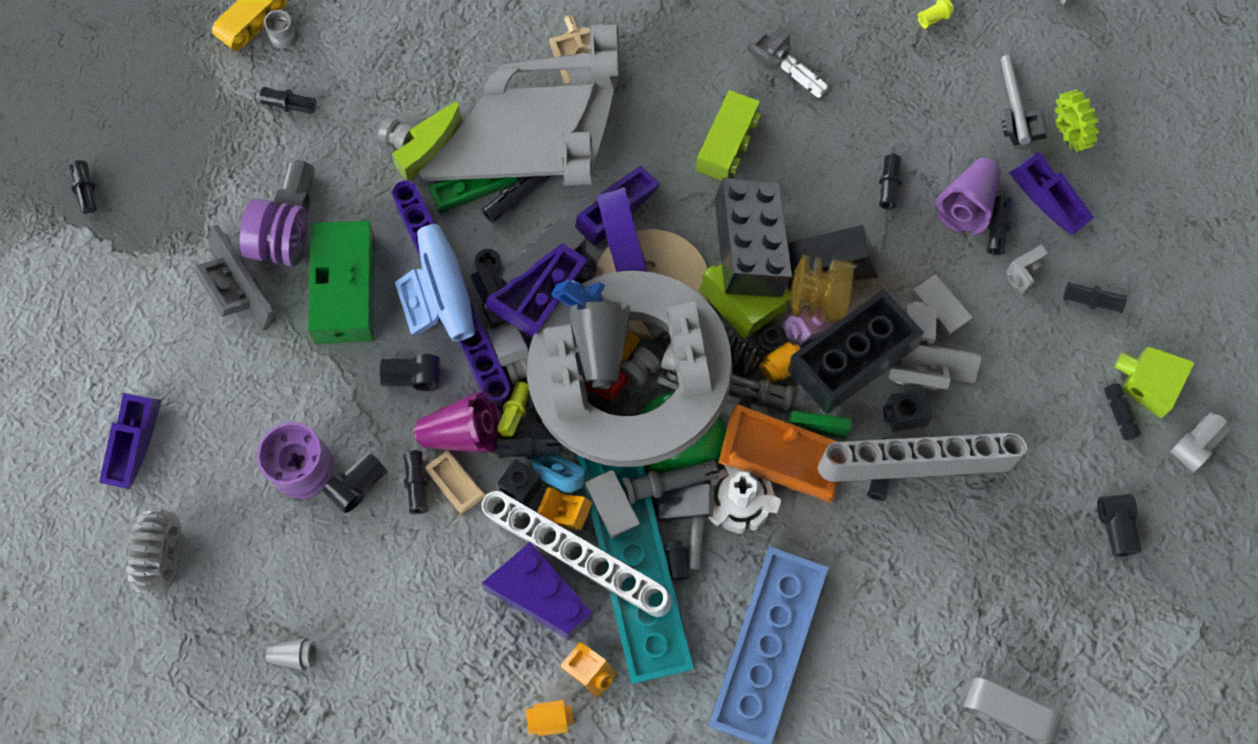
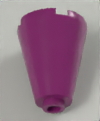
(461, 426)

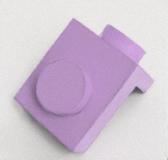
(802, 329)

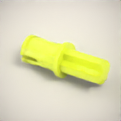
(514, 410)

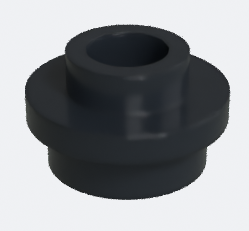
(769, 345)

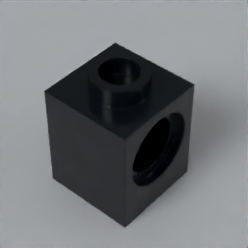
(916, 401)
(520, 482)

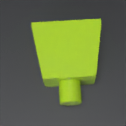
(1154, 378)

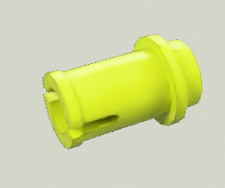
(935, 13)

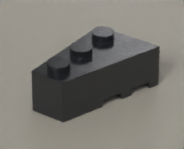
(844, 245)

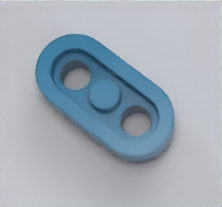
(559, 472)

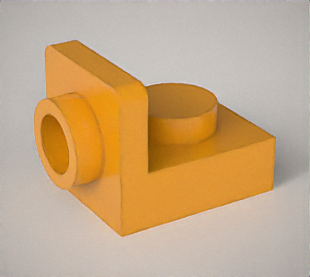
(589, 669)

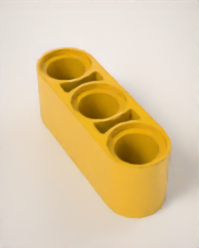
(244, 21)

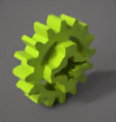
(1076, 120)

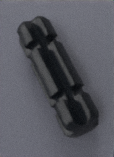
(1122, 411)

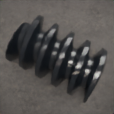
(743, 357)

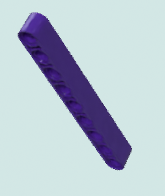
(475, 355)

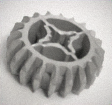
(154, 551)

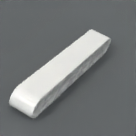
(586, 563)

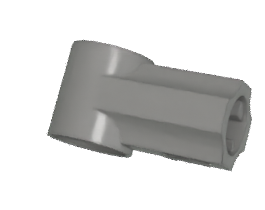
(1196, 446)

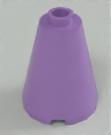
(970, 198)

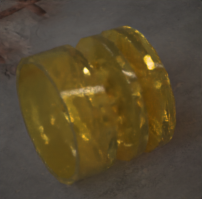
(822, 289)

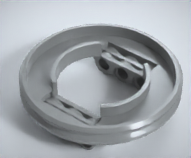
(701, 365)

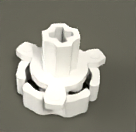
(742, 505)

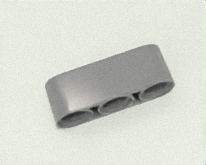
(1012, 712)

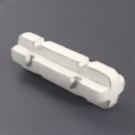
(804, 76)

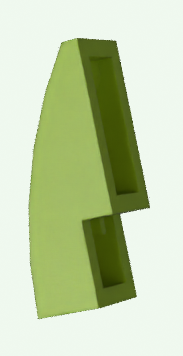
(427, 141)

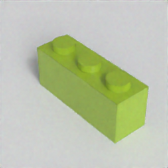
(728, 136)

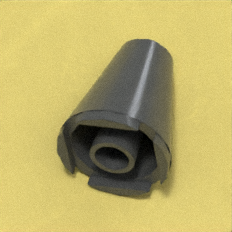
(600, 340)

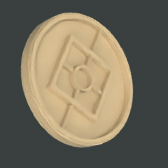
(664, 255)

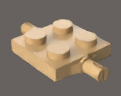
(570, 43)

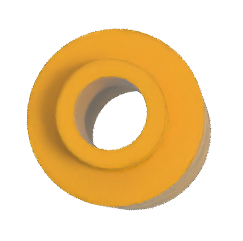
(777, 362)
(549, 718)

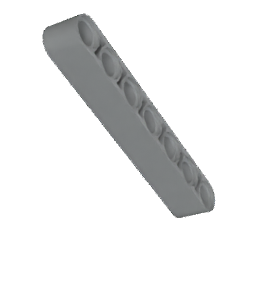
(969, 456)

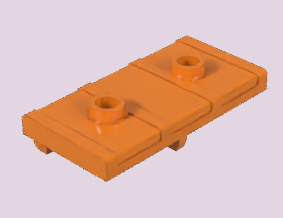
(776, 452)

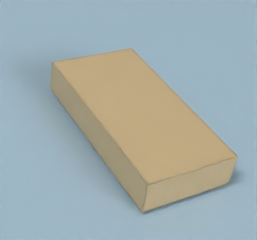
(455, 482)

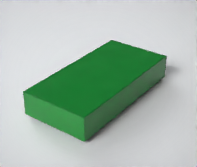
(821, 424)

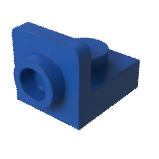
(573, 293)

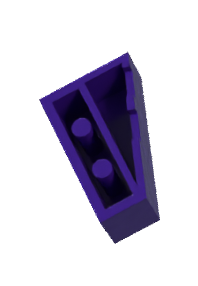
(528, 297)
(539, 591)

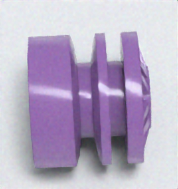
(273, 232)
(283, 451)

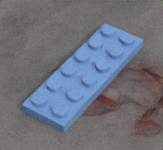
(768, 647)

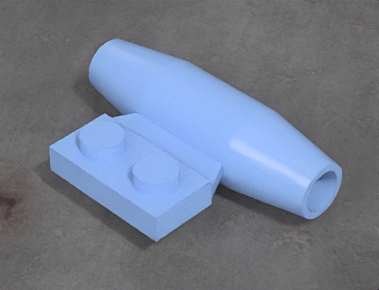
(436, 289)

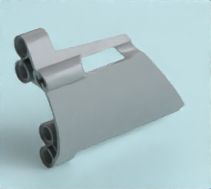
(537, 127)

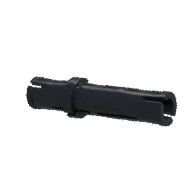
(510, 197)

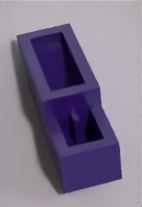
(639, 188)
(1051, 193)
(621, 231)
(129, 440)

